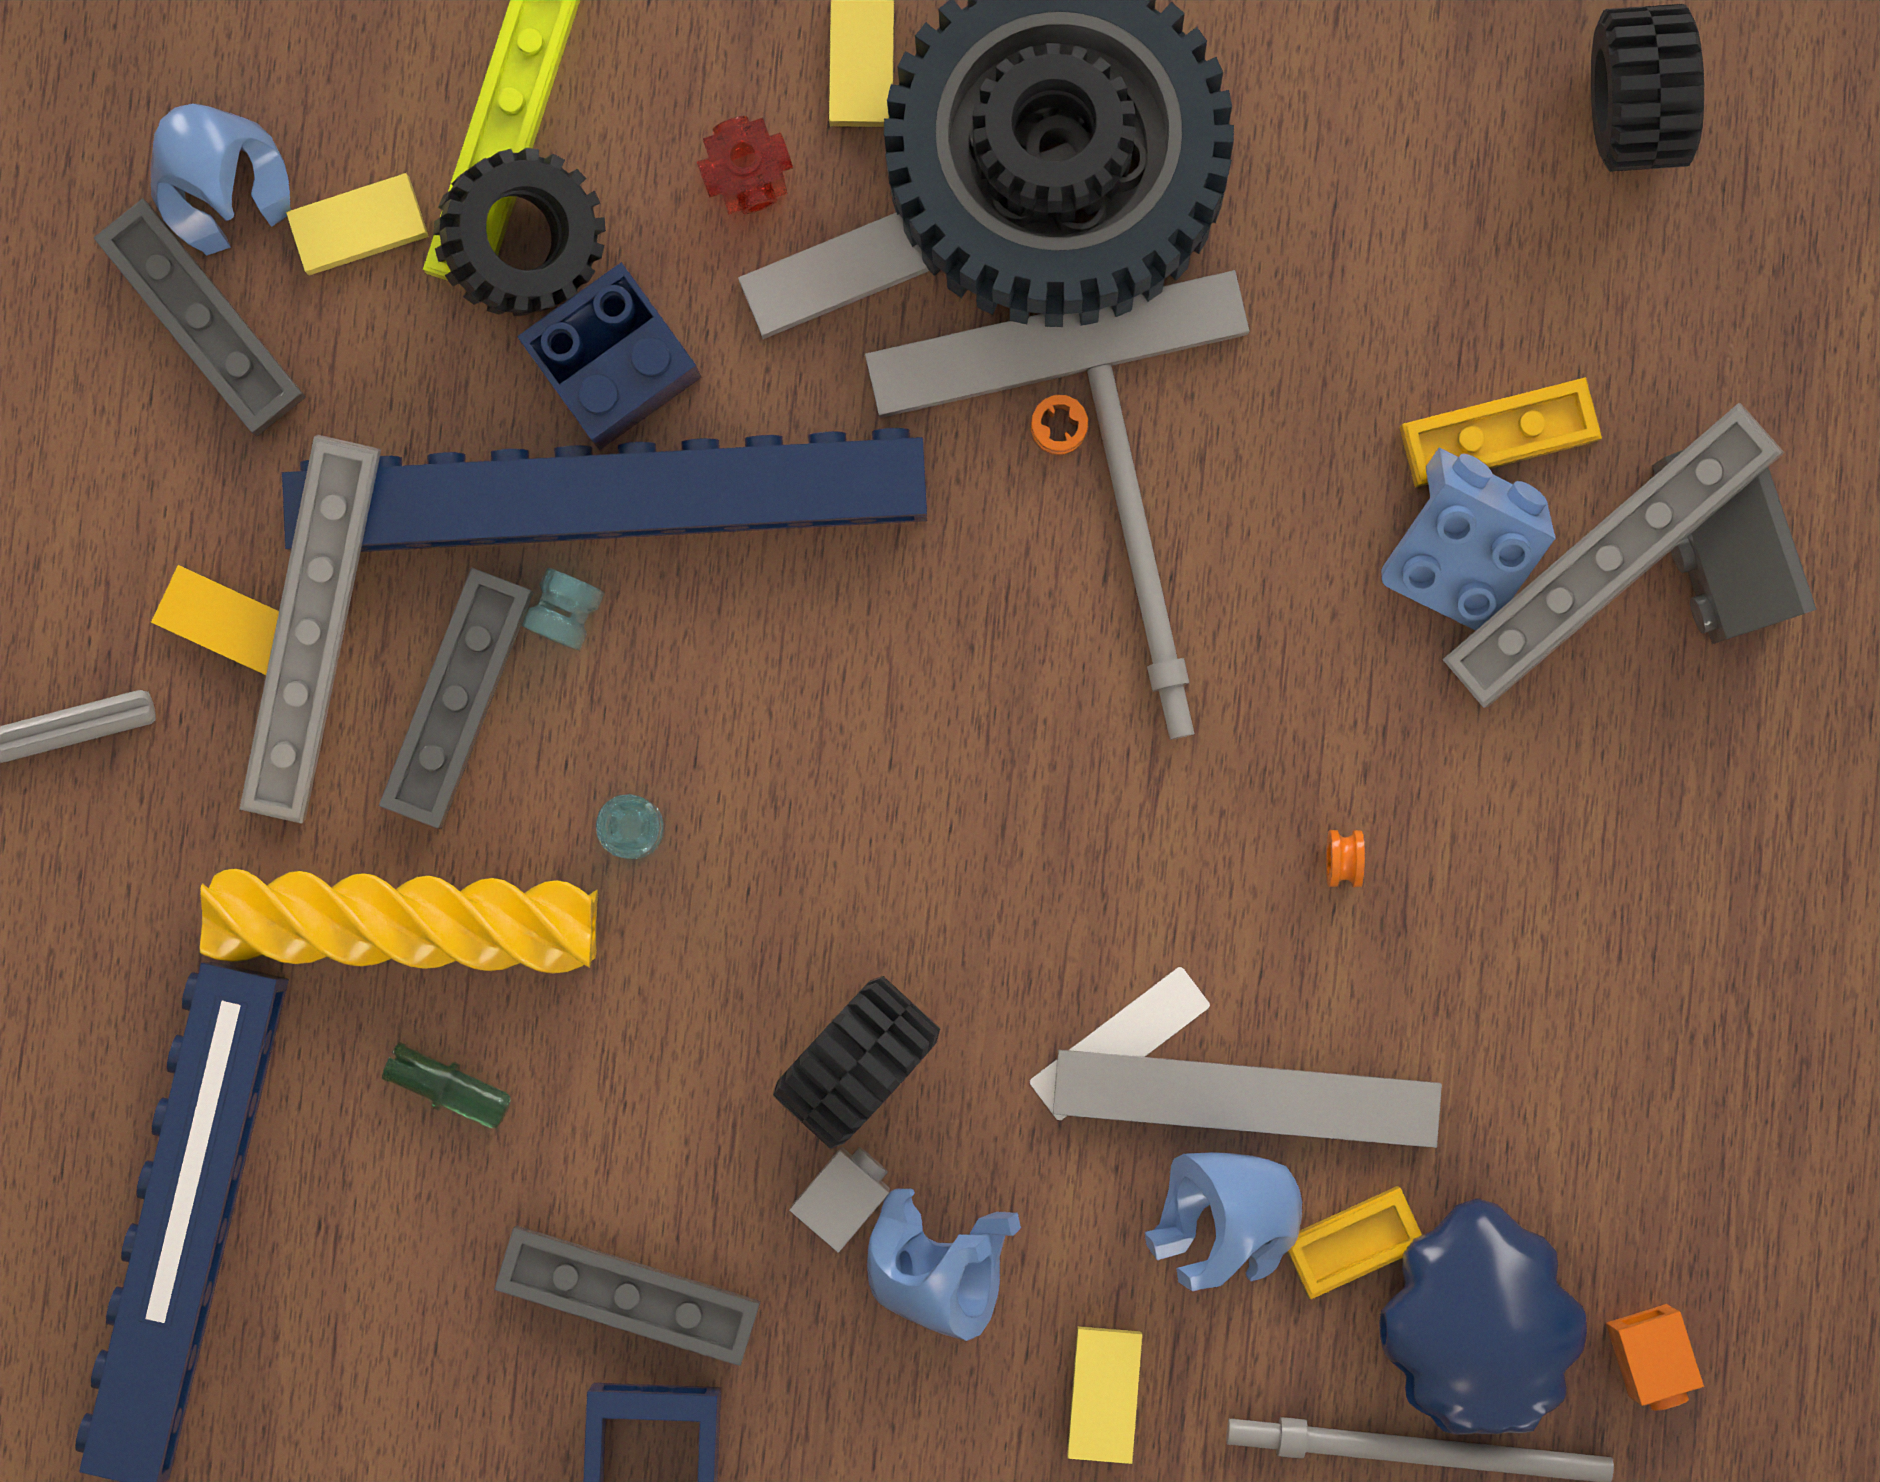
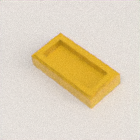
(218, 619)
(1353, 1242)

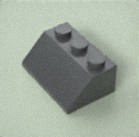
(1743, 564)

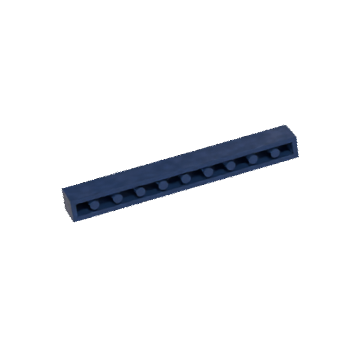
(638, 491)

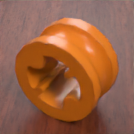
(1041, 433)
(1345, 858)

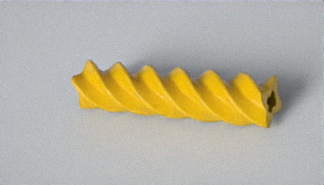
(417, 924)

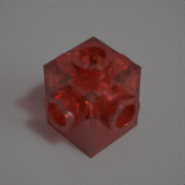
(748, 187)

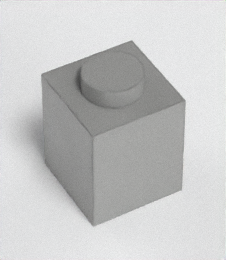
(842, 1196)

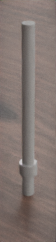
(1167, 672)
(1295, 1438)

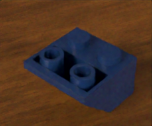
(610, 356)

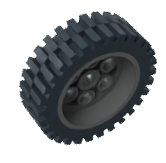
(1056, 266)

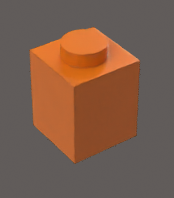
(1655, 1357)

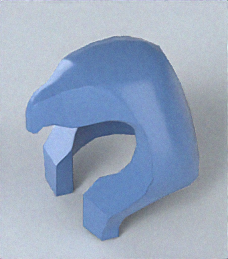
(199, 154)
(1253, 1212)
(935, 1283)

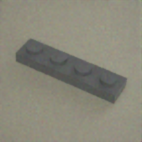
(199, 317)
(456, 698)
(627, 1295)

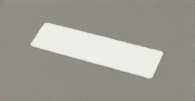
(1137, 1027)

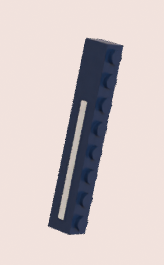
(182, 1223)

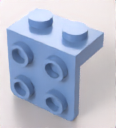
(1470, 541)

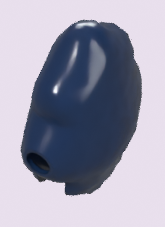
(1482, 1324)

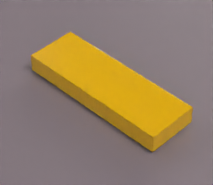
(1506, 428)

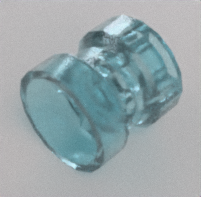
(570, 596)
(622, 821)

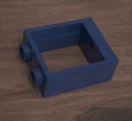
(652, 1403)

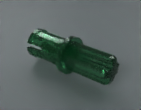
(446, 1086)

